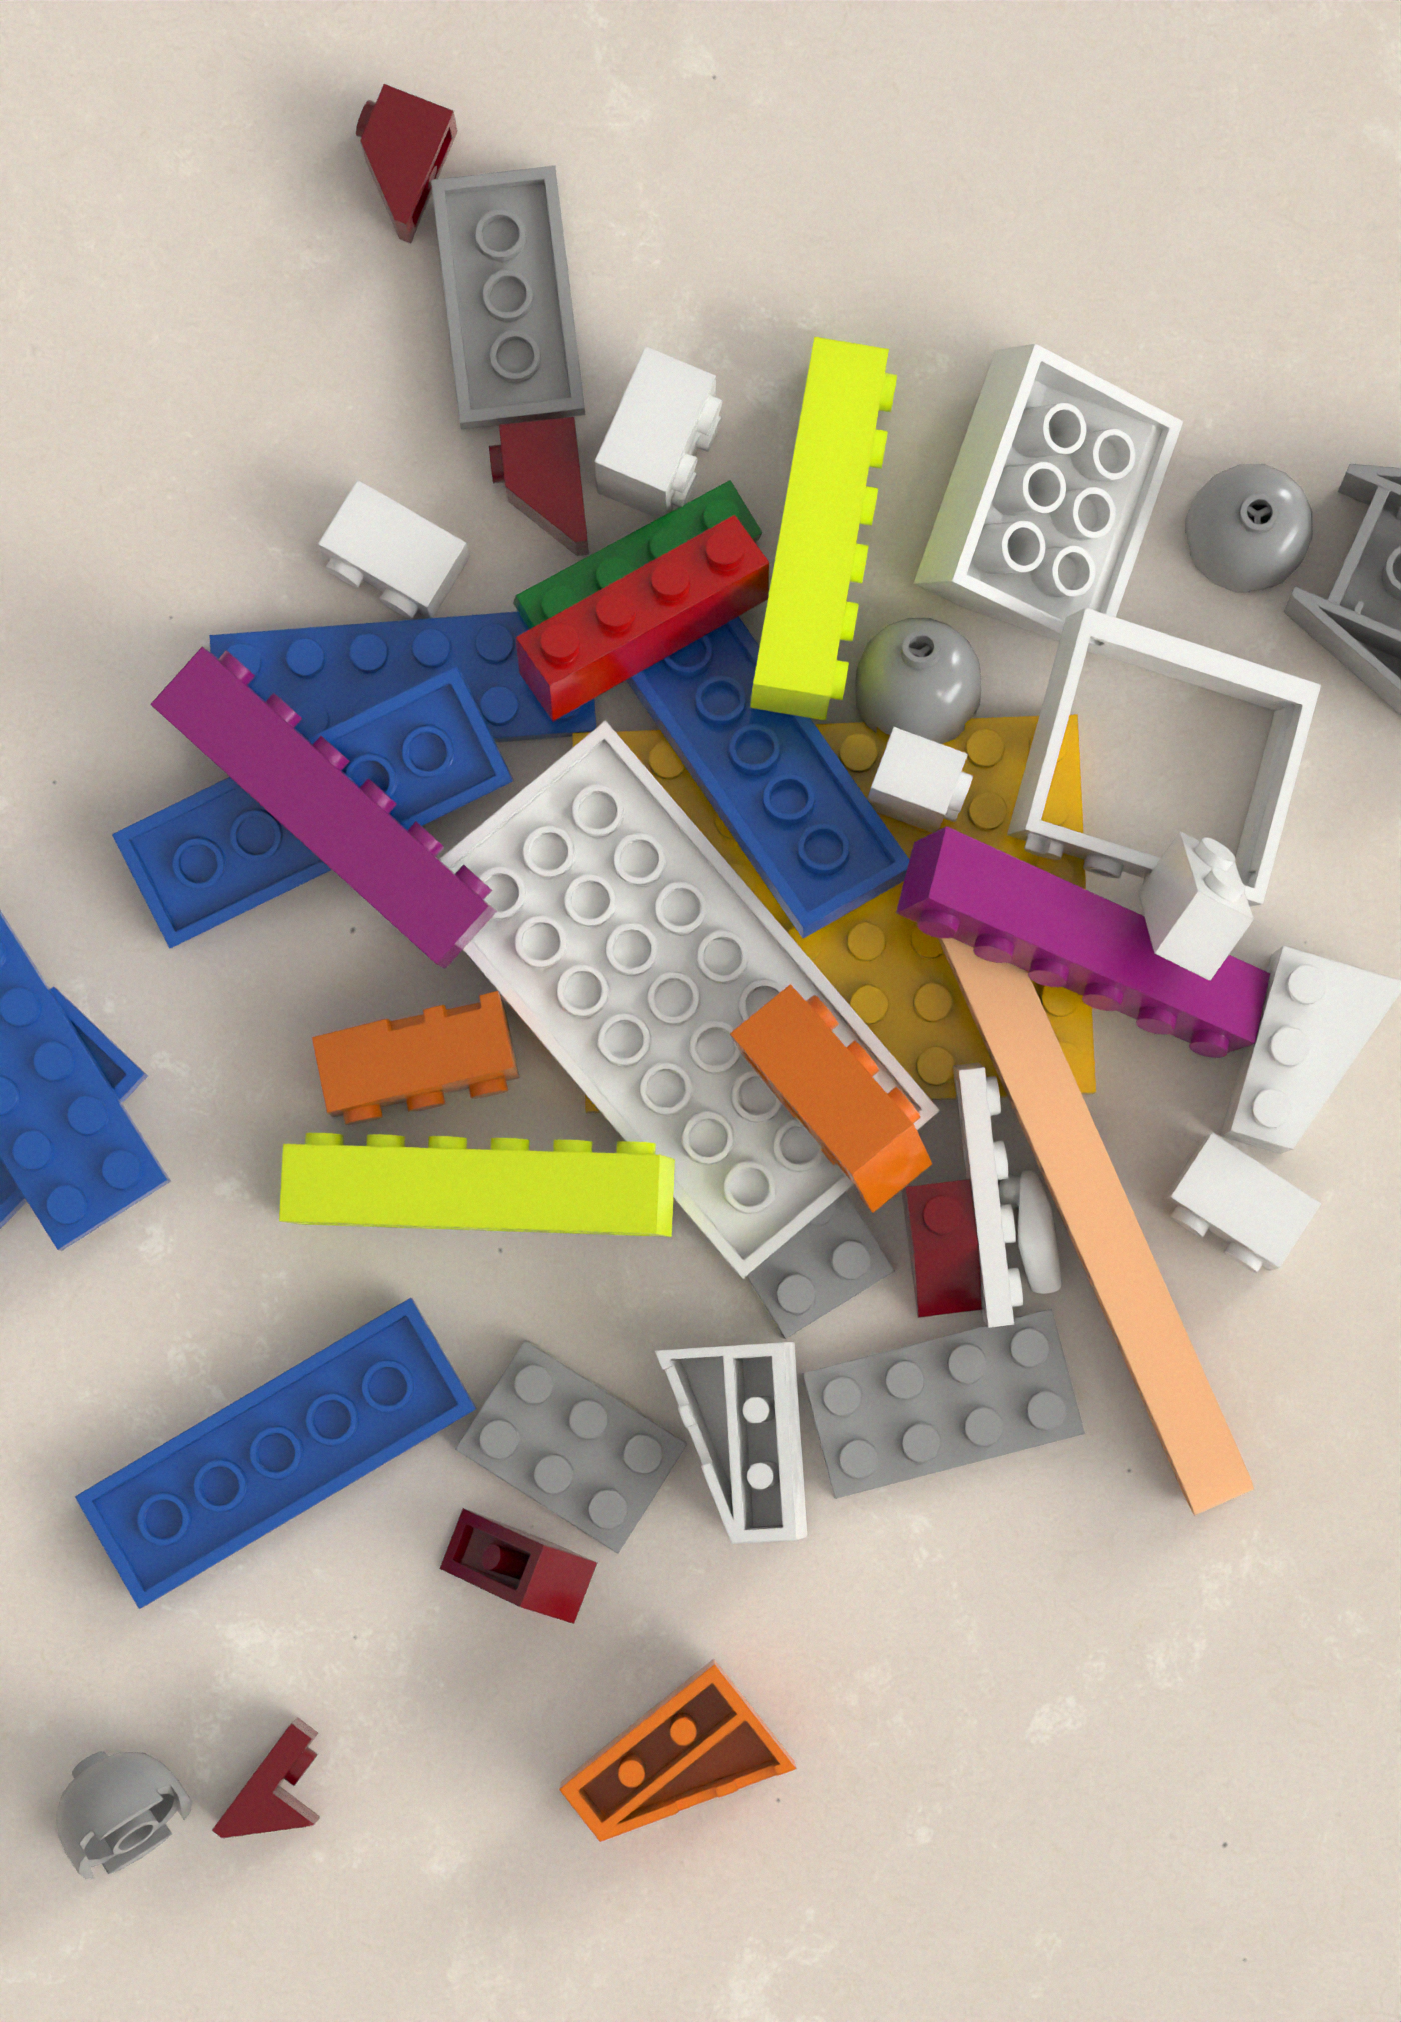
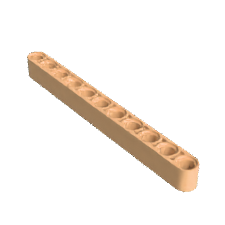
(1102, 1228)

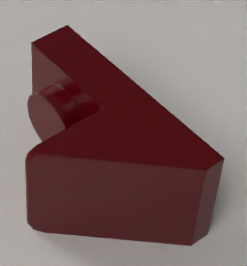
(262, 1802)

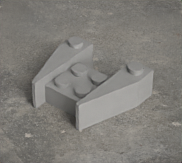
(1364, 607)

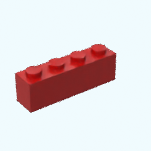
(643, 617)

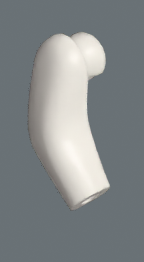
(1035, 1230)

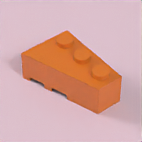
(416, 1060)
(835, 1094)
(675, 1756)

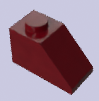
(405, 149)
(544, 477)
(943, 1247)
(518, 1566)

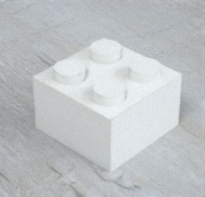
(656, 434)

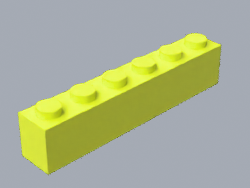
(820, 529)
(478, 1188)

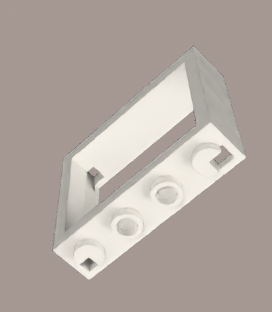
(1285, 694)

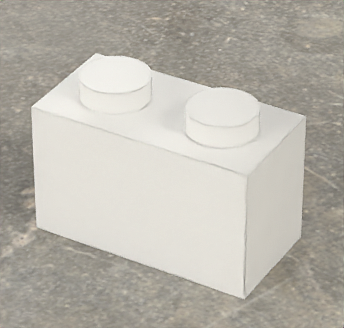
(393, 552)
(919, 781)
(1195, 904)
(1240, 1204)

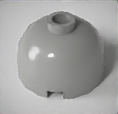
(1244, 552)
(918, 680)
(117, 1810)

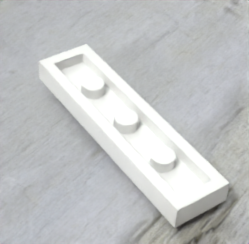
(984, 1165)

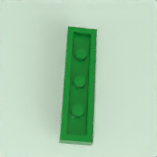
(633, 552)

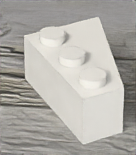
(1306, 1040)
(747, 1434)

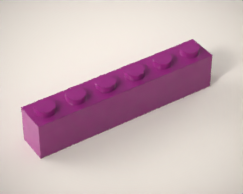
(324, 807)
(1075, 942)

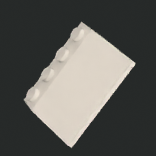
(1047, 494)

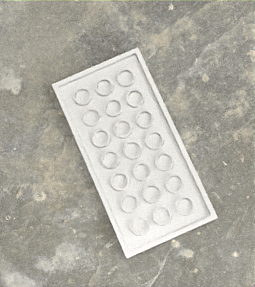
(634, 968)

